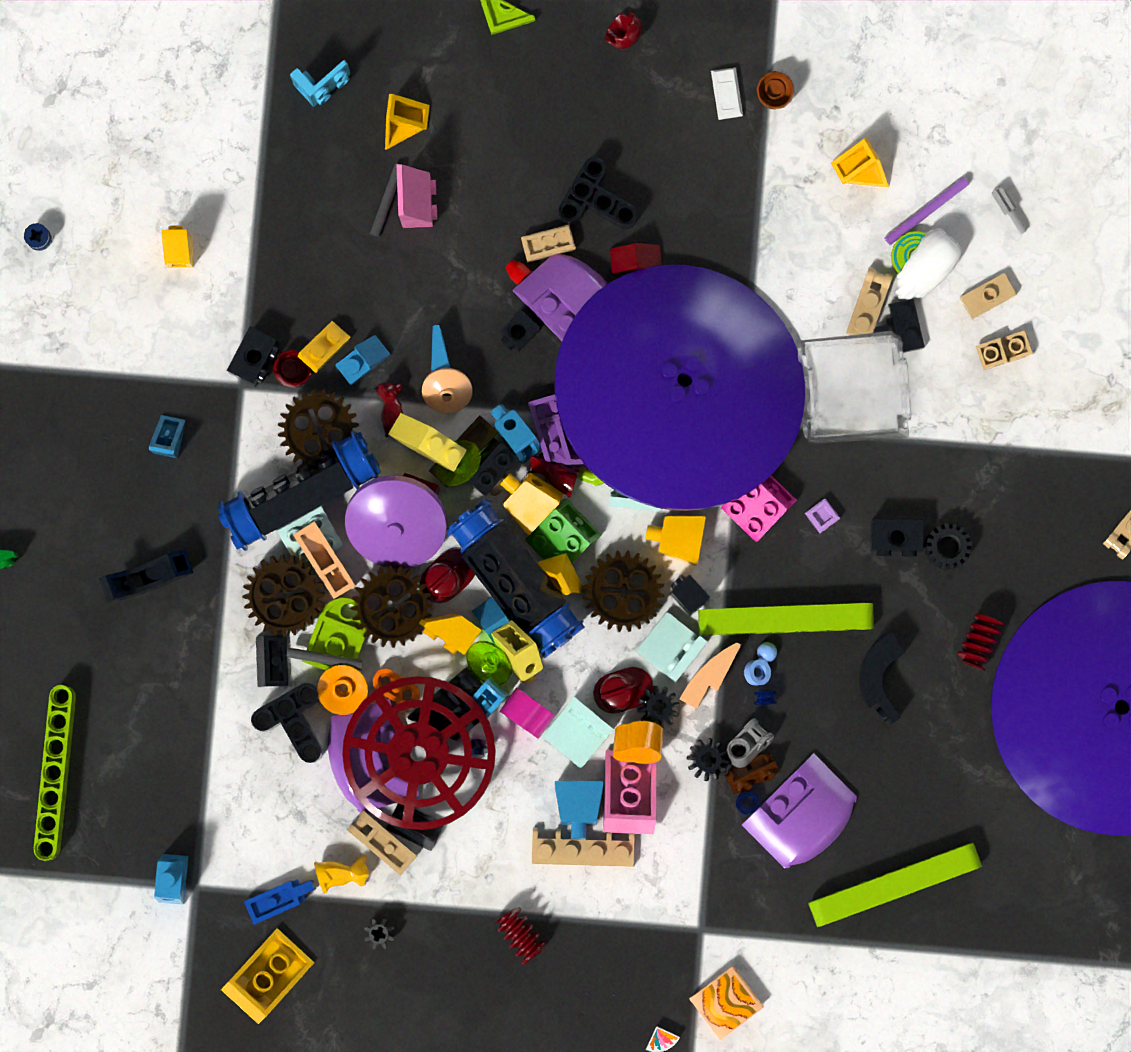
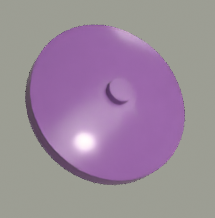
(396, 521)

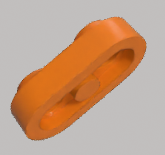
(395, 694)

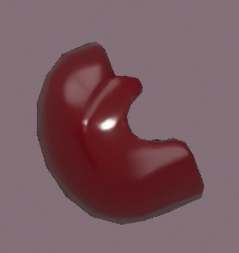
(624, 31)
(290, 369)

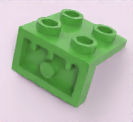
(563, 532)

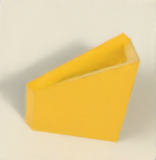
(404, 119)
(860, 166)
(562, 574)

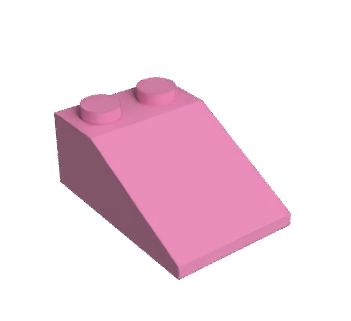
(415, 197)
(629, 796)

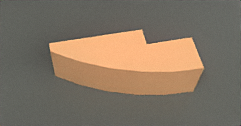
(324, 560)
(710, 676)

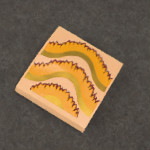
(726, 1002)

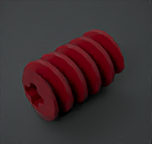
(979, 641)
(520, 934)

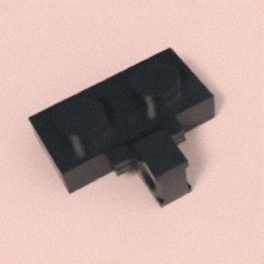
(905, 324)

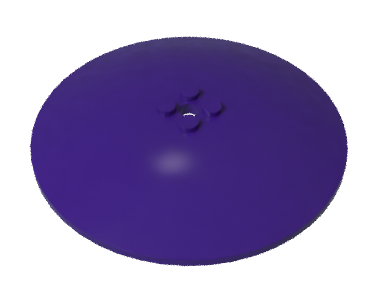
(669, 440)
(1058, 707)

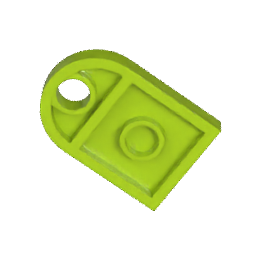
(336, 634)

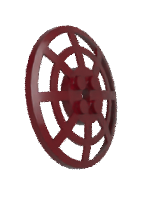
(431, 740)

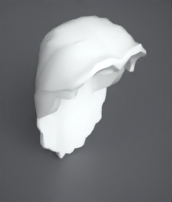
(928, 265)

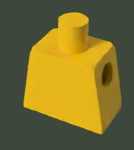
(529, 500)
(679, 537)

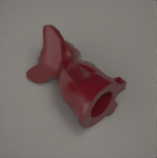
(392, 407)
(556, 474)

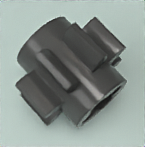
(372, 936)

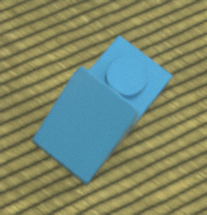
(363, 359)

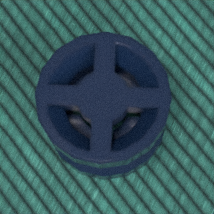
(40, 241)

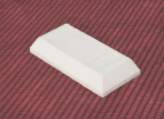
(727, 93)

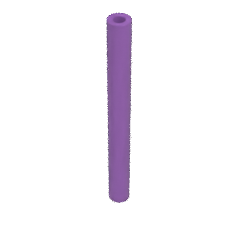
(926, 211)

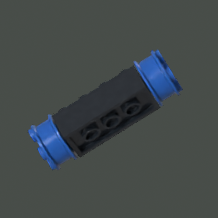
(299, 492)
(514, 578)

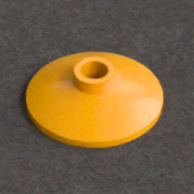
(336, 700)

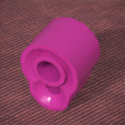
(527, 713)

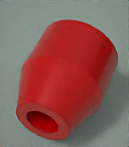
(517, 271)

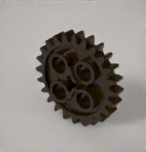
(297, 437)
(625, 568)
(379, 586)
(291, 617)

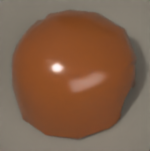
(775, 90)

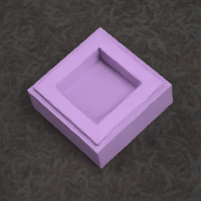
(822, 515)

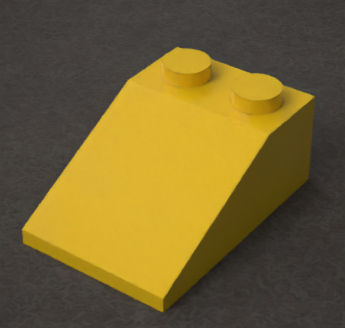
(267, 976)

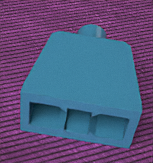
(520, 439)
(578, 805)
(171, 879)

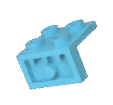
(321, 91)

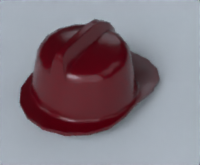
(446, 576)
(621, 689)

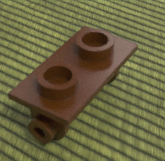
(763, 769)

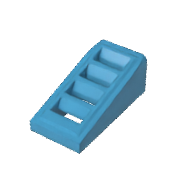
(439, 353)

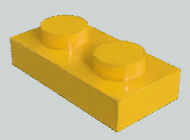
(324, 346)

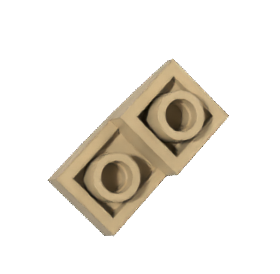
(1004, 350)

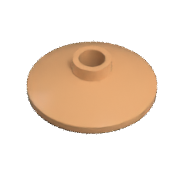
(447, 381)

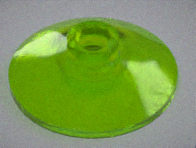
(466, 468)
(489, 661)

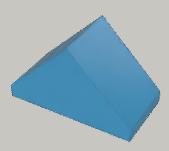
(167, 436)
(490, 616)
(489, 696)

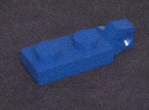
(278, 900)

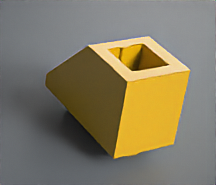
(177, 247)
(453, 630)

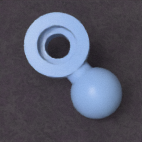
(766, 652)

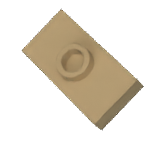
(548, 243)
(988, 296)

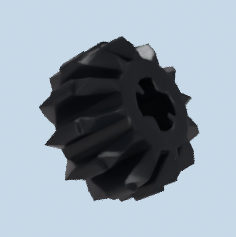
(664, 713)
(714, 754)

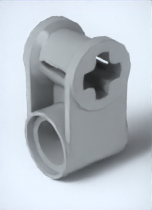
(752, 740)

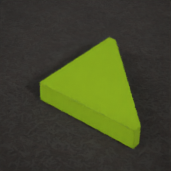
(504, 16)

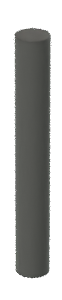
(385, 203)
(323, 658)

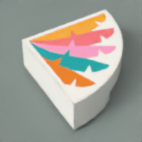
(661, 1040)

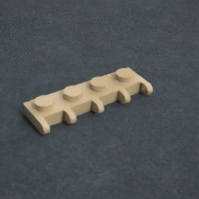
(582, 852)

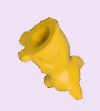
(338, 874)

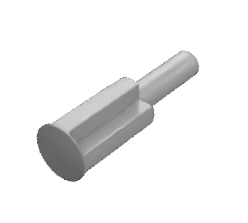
(1007, 206)

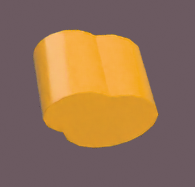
(638, 742)

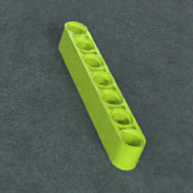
(786, 619)
(59, 785)
(895, 884)

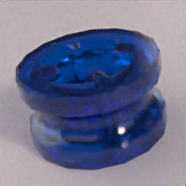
(765, 698)
(748, 811)

